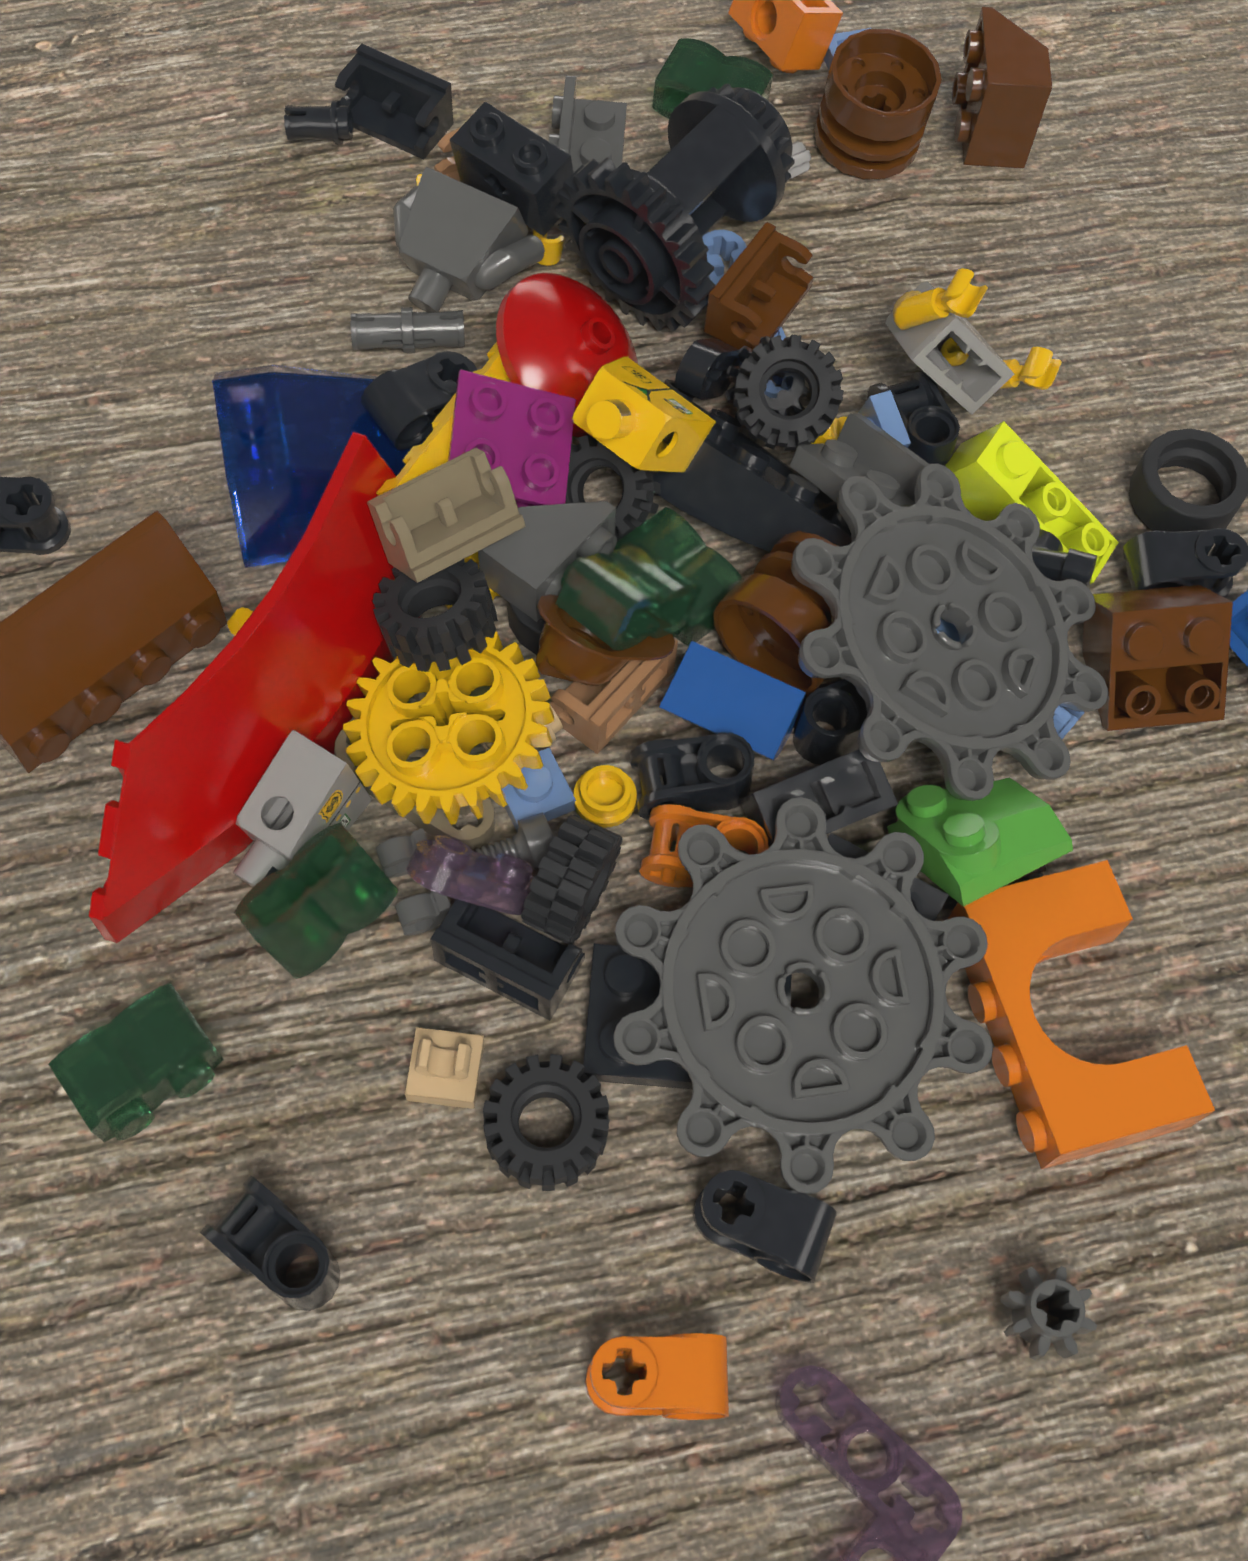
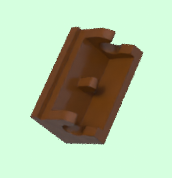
(758, 290)

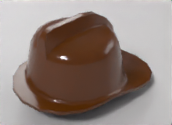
(579, 656)

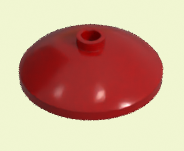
(558, 336)

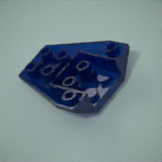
(281, 446)

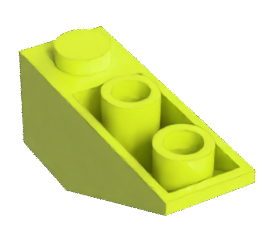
(1003, 470)

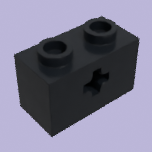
(512, 165)

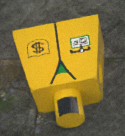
(635, 412)

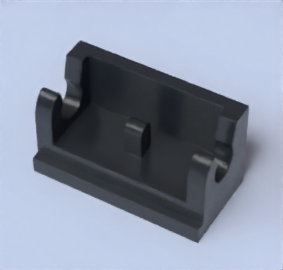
(396, 101)
(506, 957)

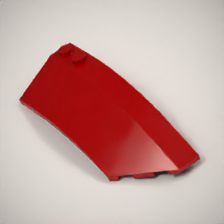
(277, 675)

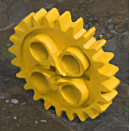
(450, 727)

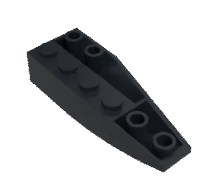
(748, 489)

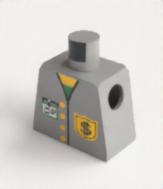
(293, 802)

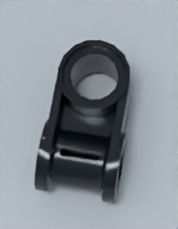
(411, 398)
(925, 416)
(21, 510)
(1182, 559)
(838, 706)
(688, 775)
(778, 1227)
(264, 1240)

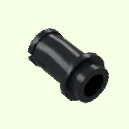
(319, 122)

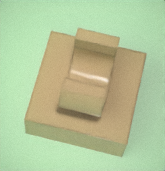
(445, 1068)

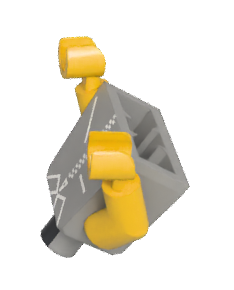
(948, 348)

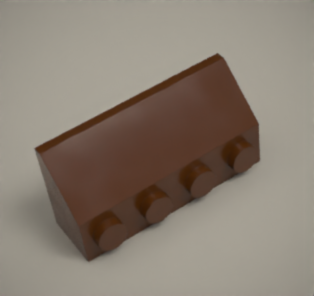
(100, 639)

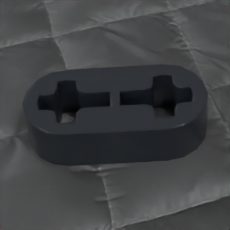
(705, 368)

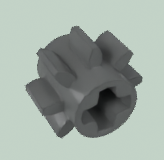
(1064, 1303)

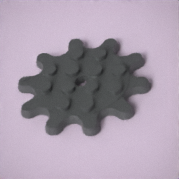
(919, 684)
(786, 1067)

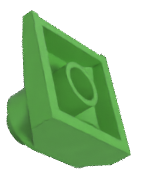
(982, 842)

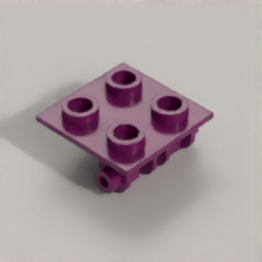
(516, 429)

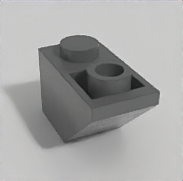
(536, 556)

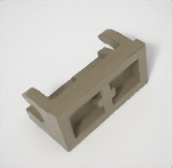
(445, 515)

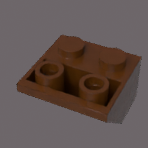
(1000, 92)
(1160, 655)

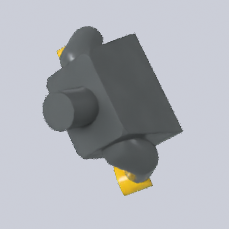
(463, 240)

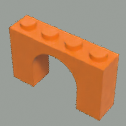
(1062, 1101)

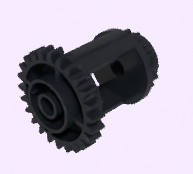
(647, 229)

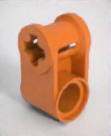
(665, 866)
(677, 1376)

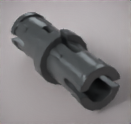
(407, 330)

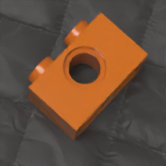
(789, 31)

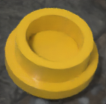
(605, 796)

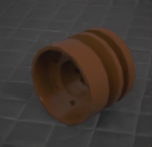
(876, 103)
(771, 616)

